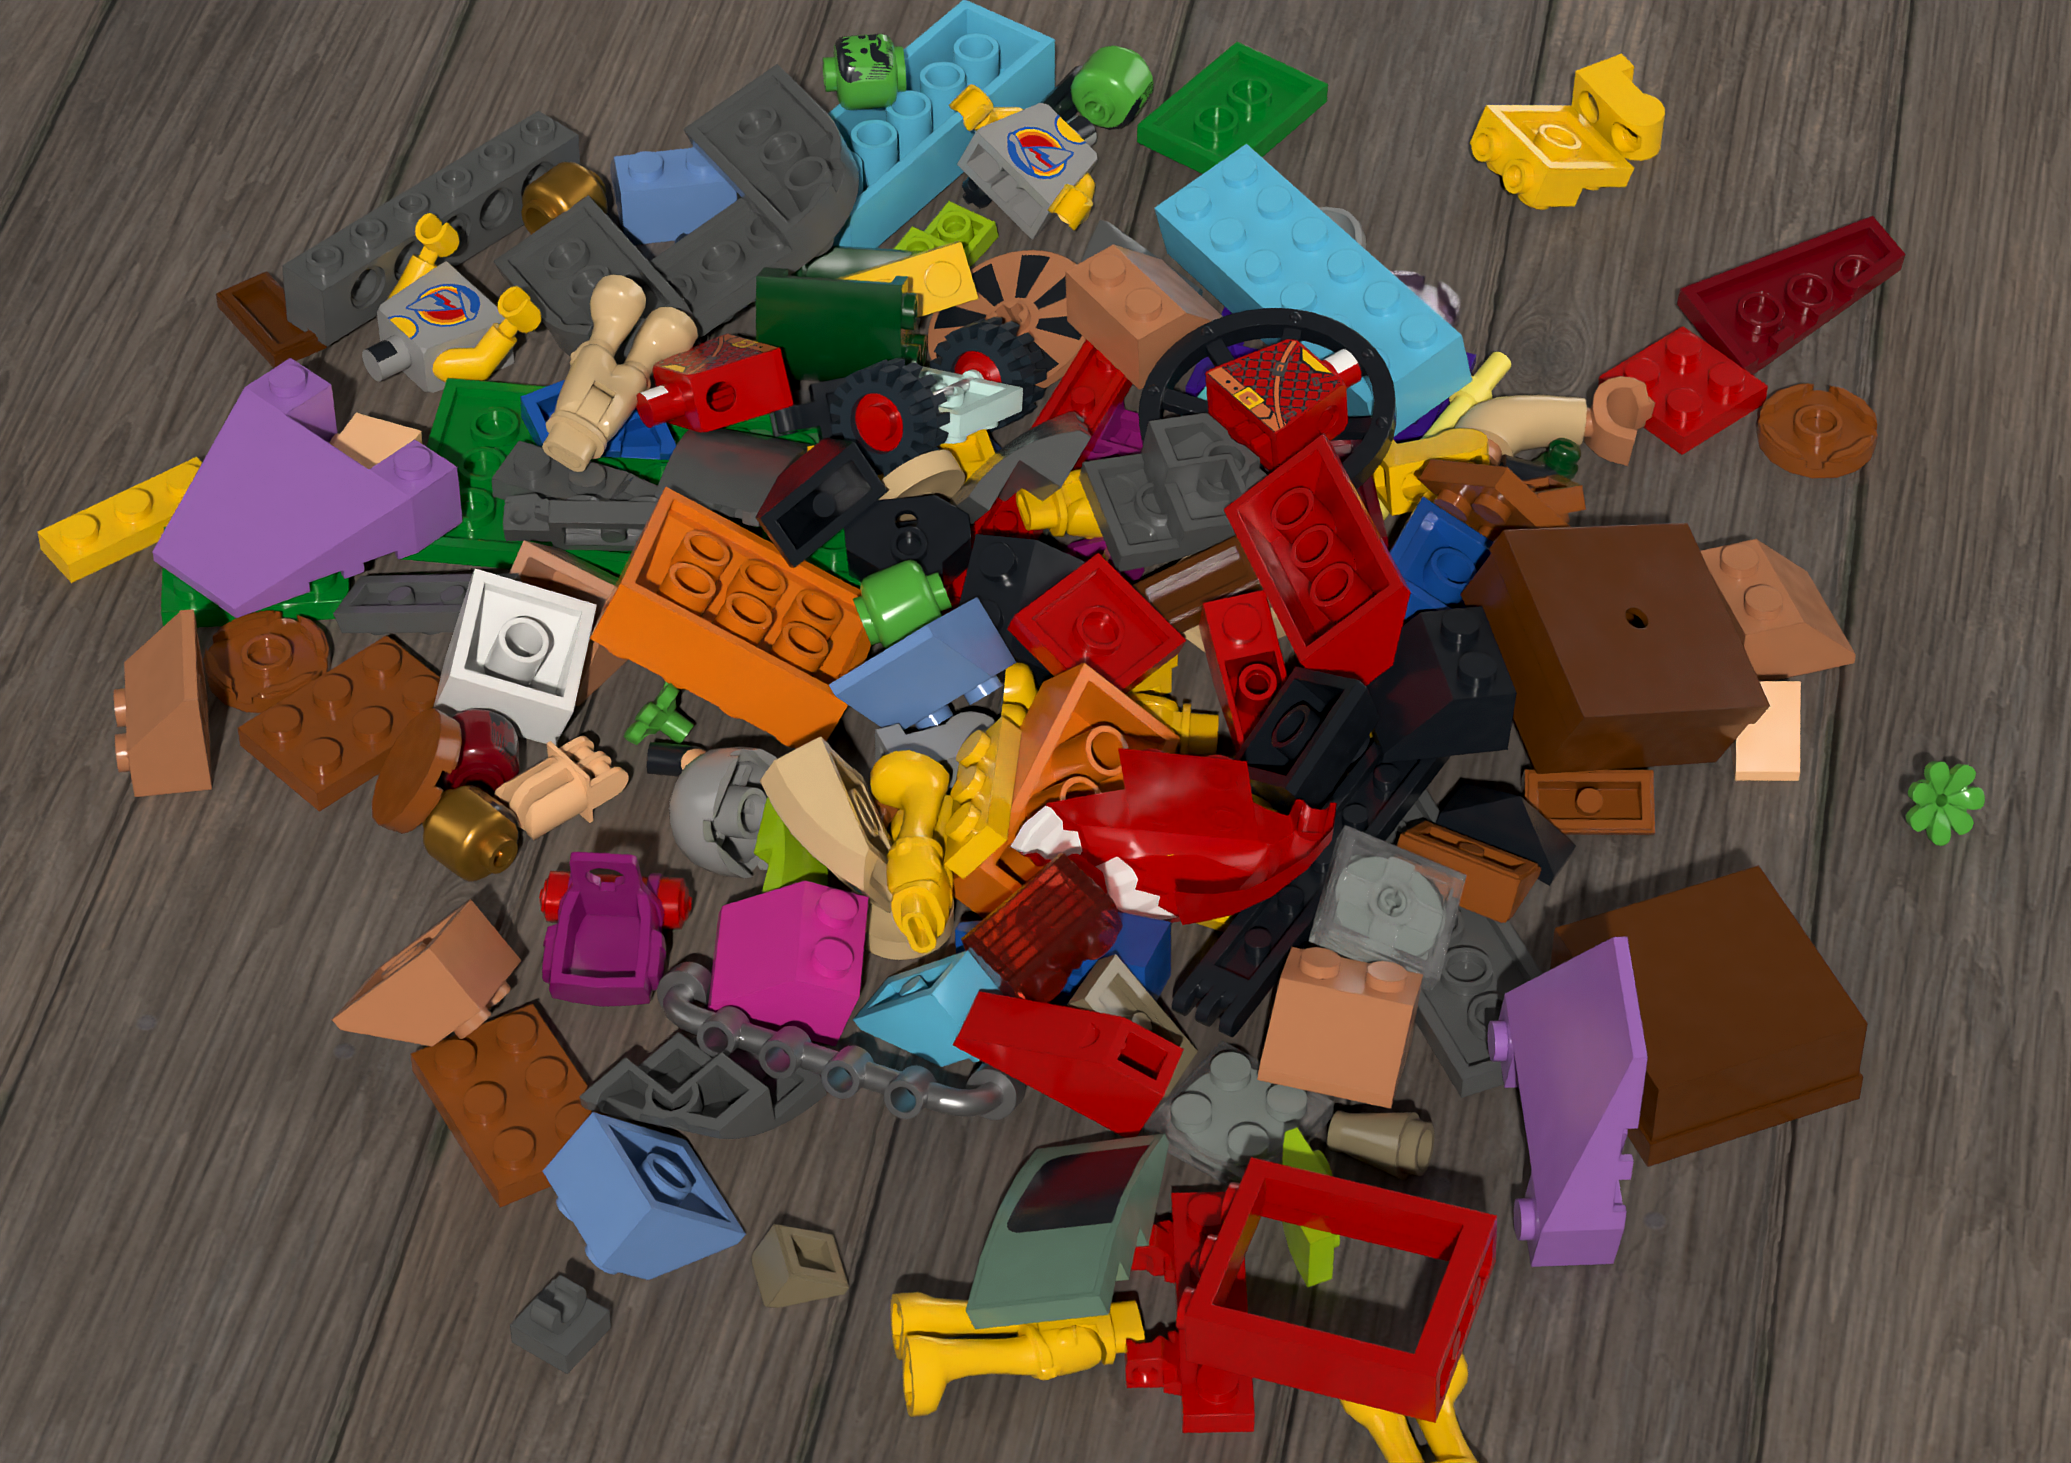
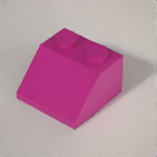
(791, 958)

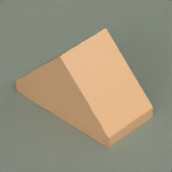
(1772, 744)

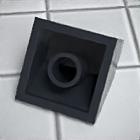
(1007, 578)
(1444, 689)
(1308, 738)

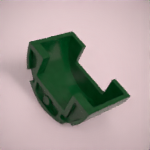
(838, 324)

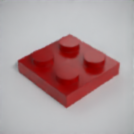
(1692, 388)
(1097, 622)

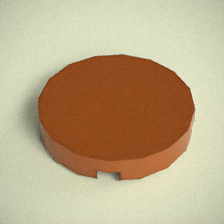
(1817, 431)
(264, 659)
(408, 778)

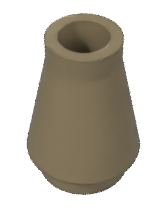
(1387, 1141)

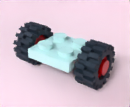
(906, 411)

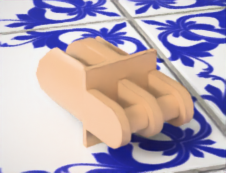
(562, 787)

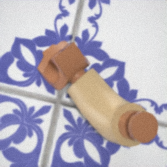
(1534, 421)

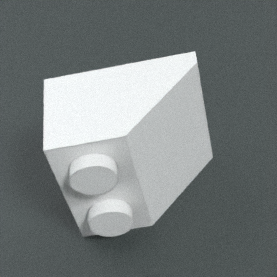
(517, 655)

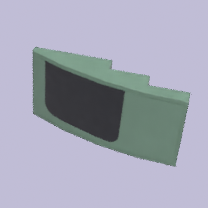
(1068, 1232)

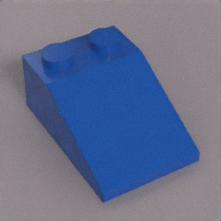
(1437, 558)

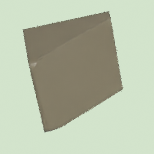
(797, 1267)

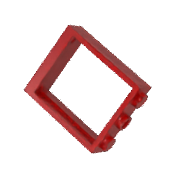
(1322, 1360)

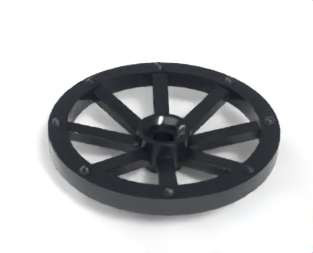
(1212, 342)

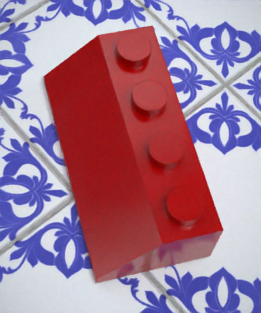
(1323, 565)

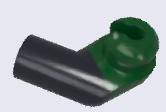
(1559, 460)

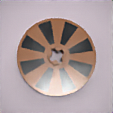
(1025, 290)

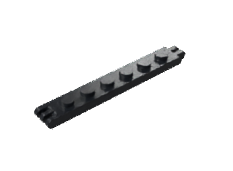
(1258, 941)

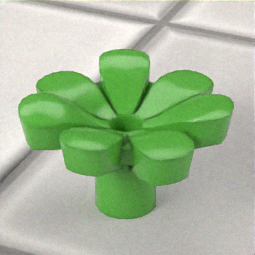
(660, 717)
(1944, 801)

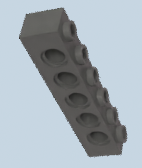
(479, 195)

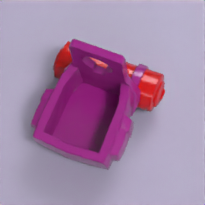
(608, 929)

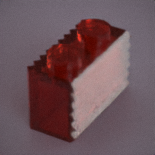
(1045, 932)

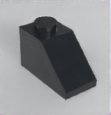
(818, 498)

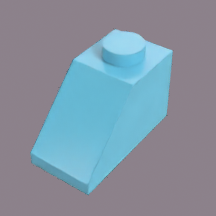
(927, 1007)

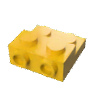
(1547, 153)

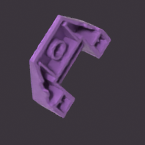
(292, 508)
(1580, 1072)

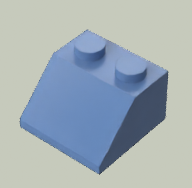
(666, 193)
(929, 670)
(639, 1199)

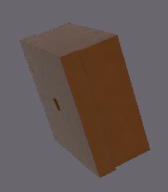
(1616, 647)
(1732, 1013)

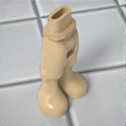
(597, 391)

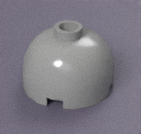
(720, 809)

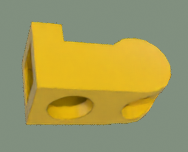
(1619, 108)
(1400, 470)

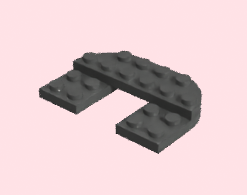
(794, 200)

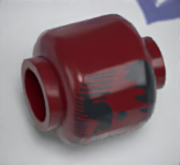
(486, 753)

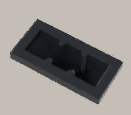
(1509, 825)

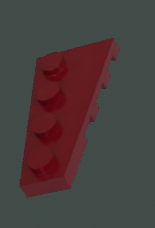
(1787, 295)

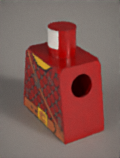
(716, 385)
(1281, 398)

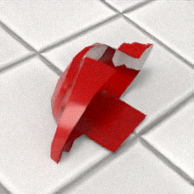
(1187, 810)

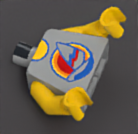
(1029, 160)
(441, 323)

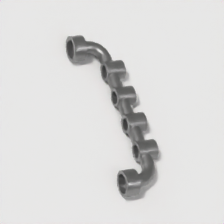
(685, 999)

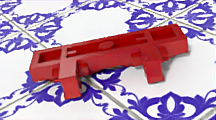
(1209, 1396)

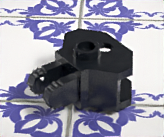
(935, 540)

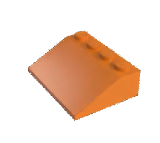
(735, 621)

